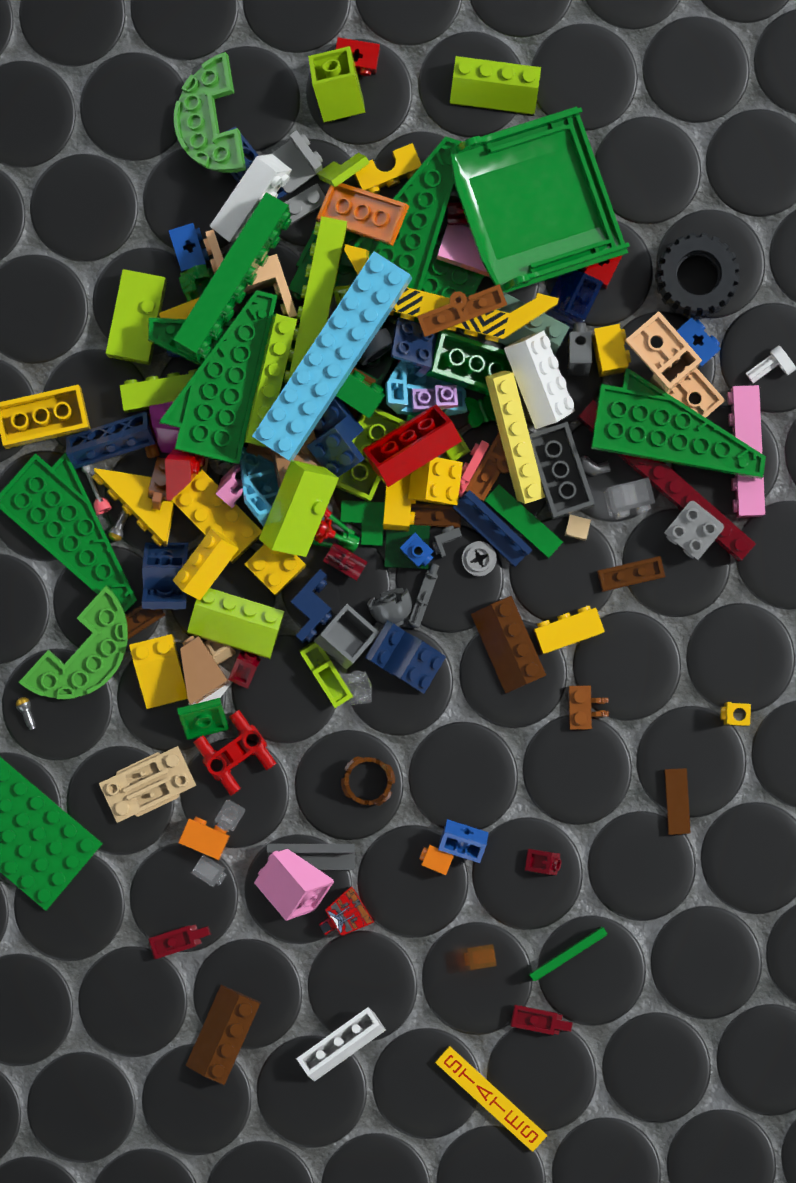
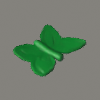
(479, 411)

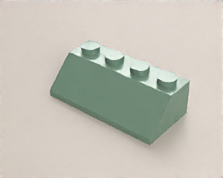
(553, 328)

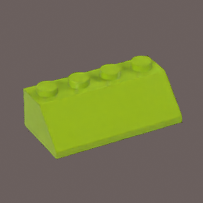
(495, 85)
(236, 622)

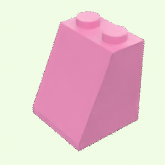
(292, 884)

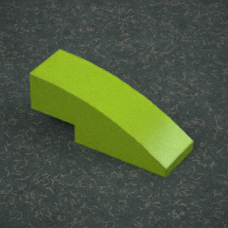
(326, 674)

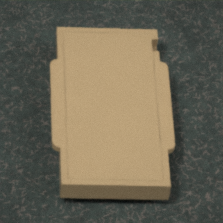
(147, 784)

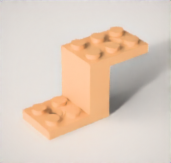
(267, 276)
(674, 365)

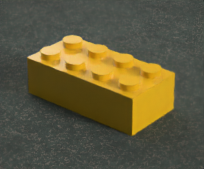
(43, 416)
(209, 511)

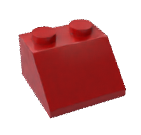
(180, 471)

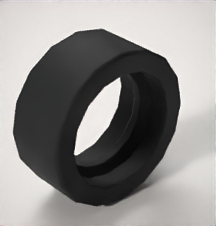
(379, 346)

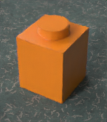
(436, 859)

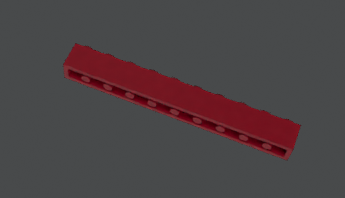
(679, 492)

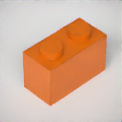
(204, 838)

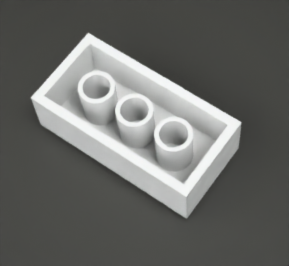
(263, 176)
(539, 379)

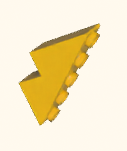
(133, 494)

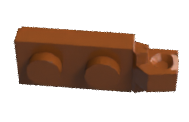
(157, 486)

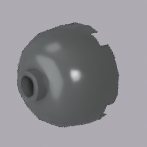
(392, 606)

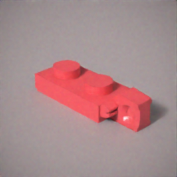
(469, 469)

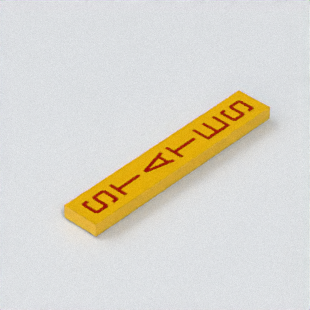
(491, 1098)

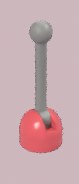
(101, 504)

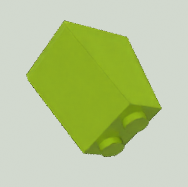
(336, 84)

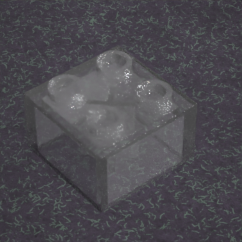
(629, 498)

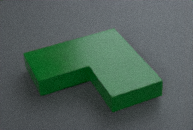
(369, 515)

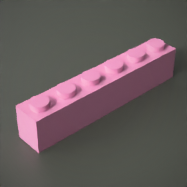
(747, 427)

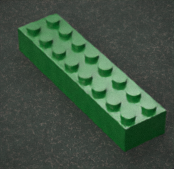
(233, 277)

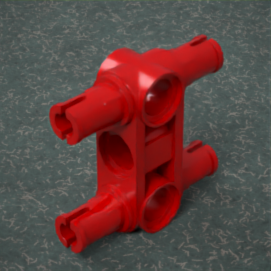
(234, 752)

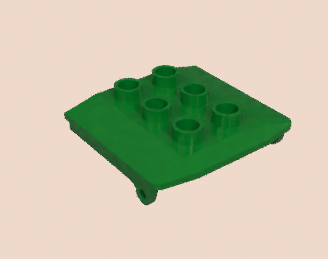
(536, 201)

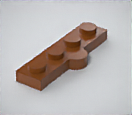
(462, 309)
(489, 470)

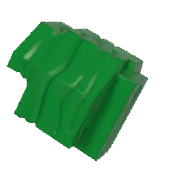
(195, 281)

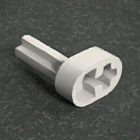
(777, 357)

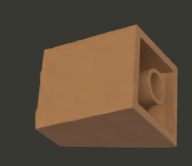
(200, 670)

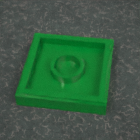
(203, 718)

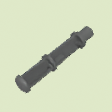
(423, 596)

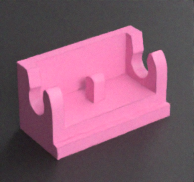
(230, 486)

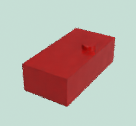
(412, 445)

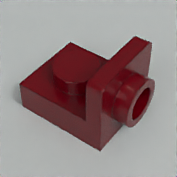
(244, 669)
(543, 862)

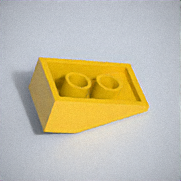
(159, 671)

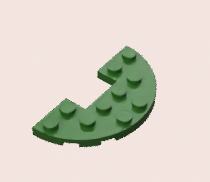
(197, 118)
(94, 660)

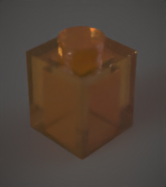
(480, 956)

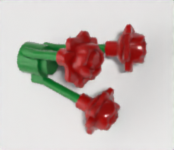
(346, 540)

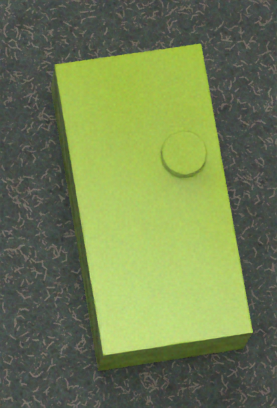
(137, 299)
(362, 479)
(298, 508)

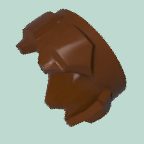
(345, 781)

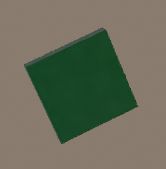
(395, 539)

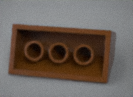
(508, 644)
(223, 1034)

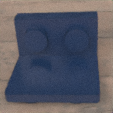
(412, 346)

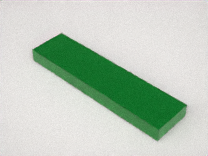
(523, 521)
(568, 954)

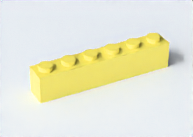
(515, 436)

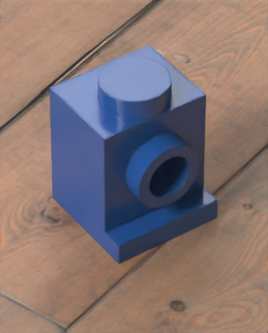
(412, 543)

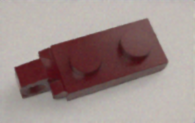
(177, 940)
(539, 1020)

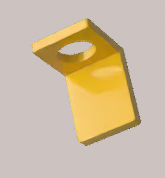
(727, 713)

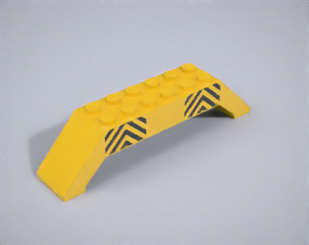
(494, 324)

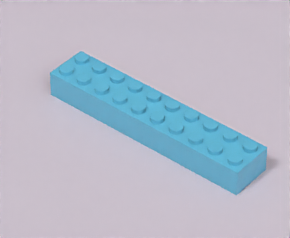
(332, 356)

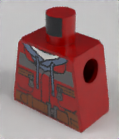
(346, 914)

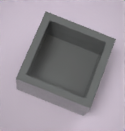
(346, 636)

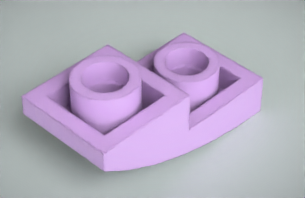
(443, 395)

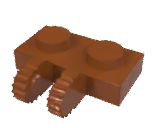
(580, 707)

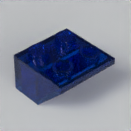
(576, 294)

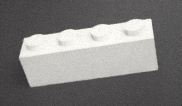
(341, 1044)

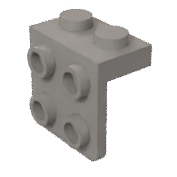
(300, 159)
(694, 530)

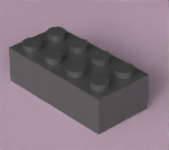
(561, 471)

